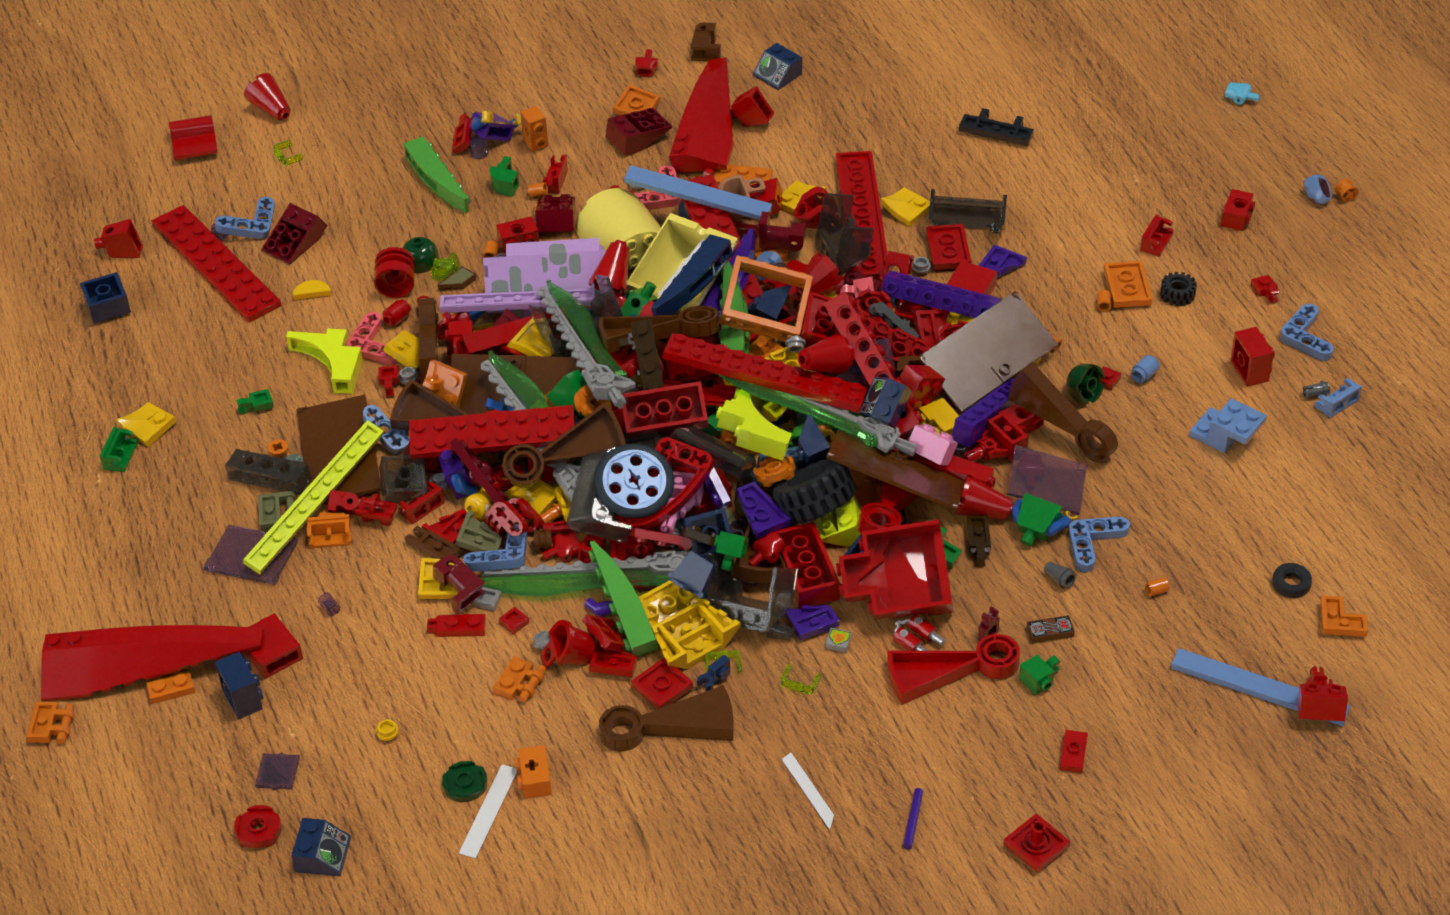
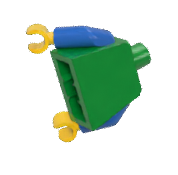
(1039, 518)

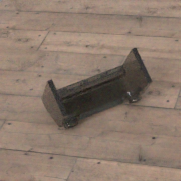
(968, 211)
(838, 234)
(601, 306)
(723, 454)
(586, 511)
(753, 614)

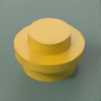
(387, 730)

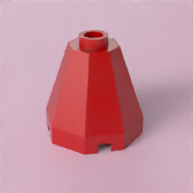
(824, 275)

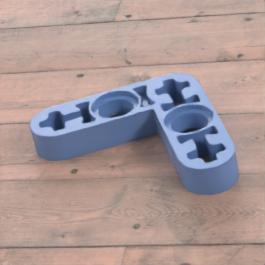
(260, 227)
(1294, 334)
(399, 436)
(1088, 533)
(505, 558)

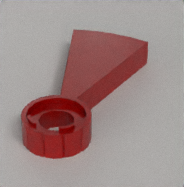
(887, 511)
(921, 672)

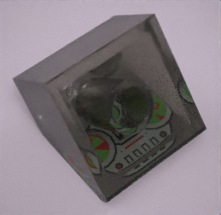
(402, 478)

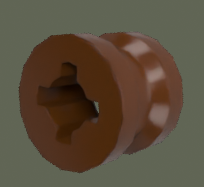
(542, 539)

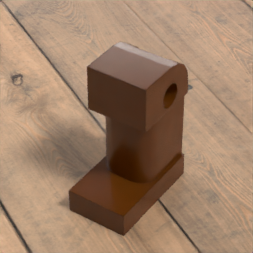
(704, 43)

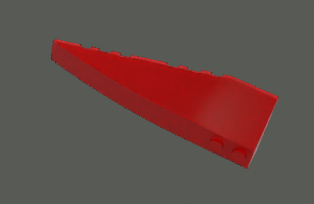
(706, 124)
(819, 325)
(103, 658)

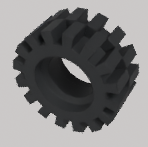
(1178, 281)

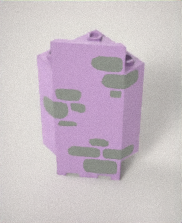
(533, 263)

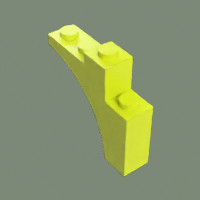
(333, 351)
(751, 427)

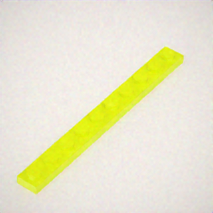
(313, 497)

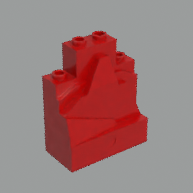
(899, 571)

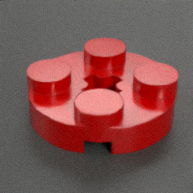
(260, 837)

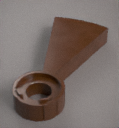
(691, 322)
(428, 334)
(1039, 396)
(420, 403)
(592, 434)
(763, 571)
(698, 717)

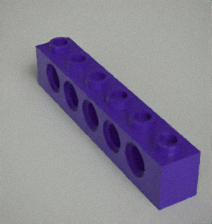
(937, 294)

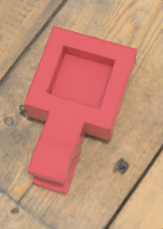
(859, 286)

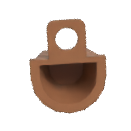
(737, 185)

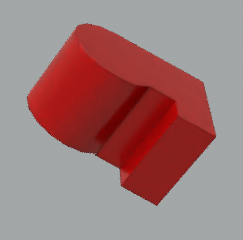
(342, 502)
(585, 546)

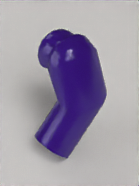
(600, 609)

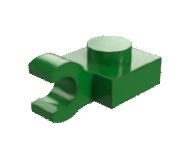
(257, 400)

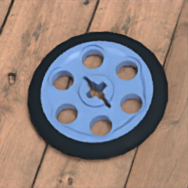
(618, 502)

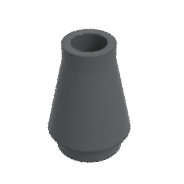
(1061, 575)

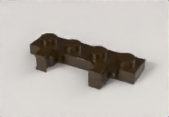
(643, 342)

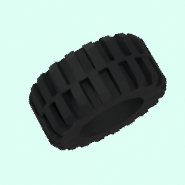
(815, 491)

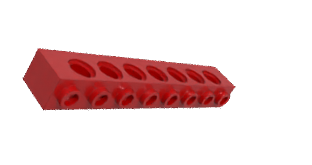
(837, 308)

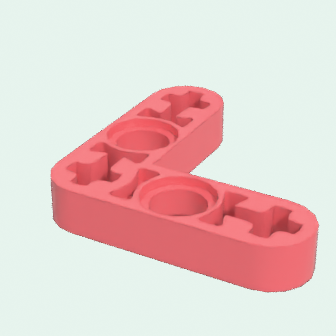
(664, 199)
(366, 342)

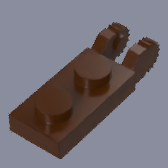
(432, 544)

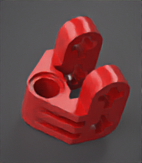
(810, 206)
(505, 519)

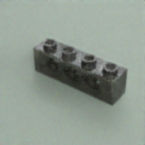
(268, 471)

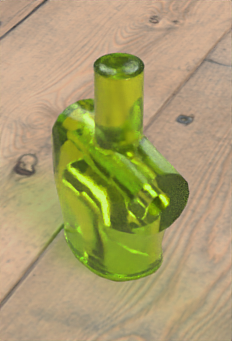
(445, 266)

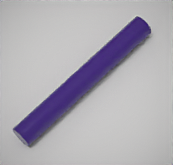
(913, 818)

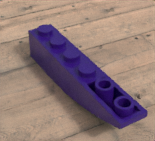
(746, 249)
(973, 422)

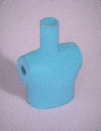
(1240, 92)

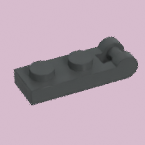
(890, 317)

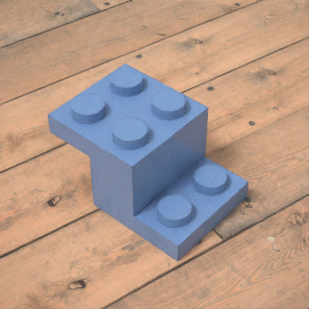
(1229, 424)

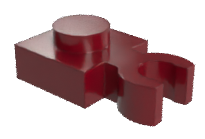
(989, 623)

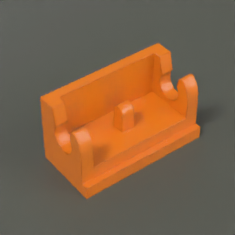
(329, 531)

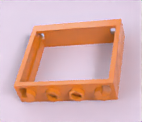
(758, 324)

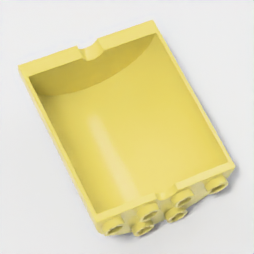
(618, 216)
(668, 252)

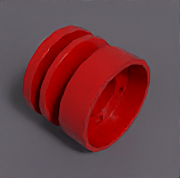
(394, 272)

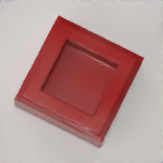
(514, 620)

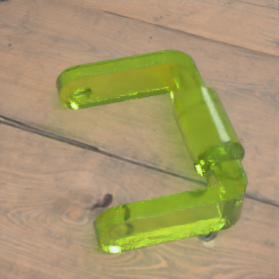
(286, 161)
(717, 654)
(796, 685)

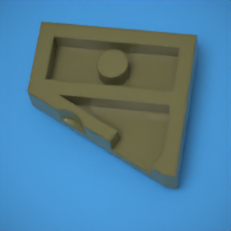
(477, 535)

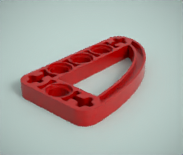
(689, 490)

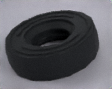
(1295, 570)

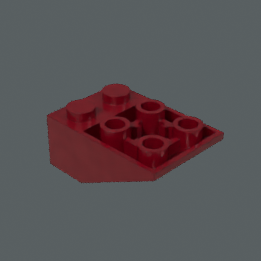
(636, 130)
(555, 213)
(294, 234)

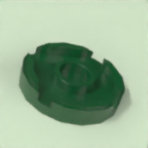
(464, 781)

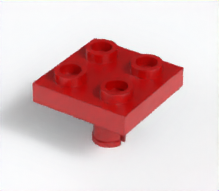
(1036, 842)

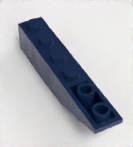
(694, 275)

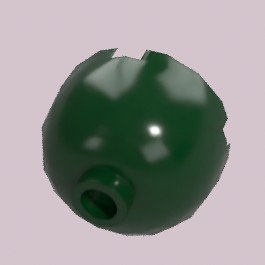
(423, 251)
(1085, 382)

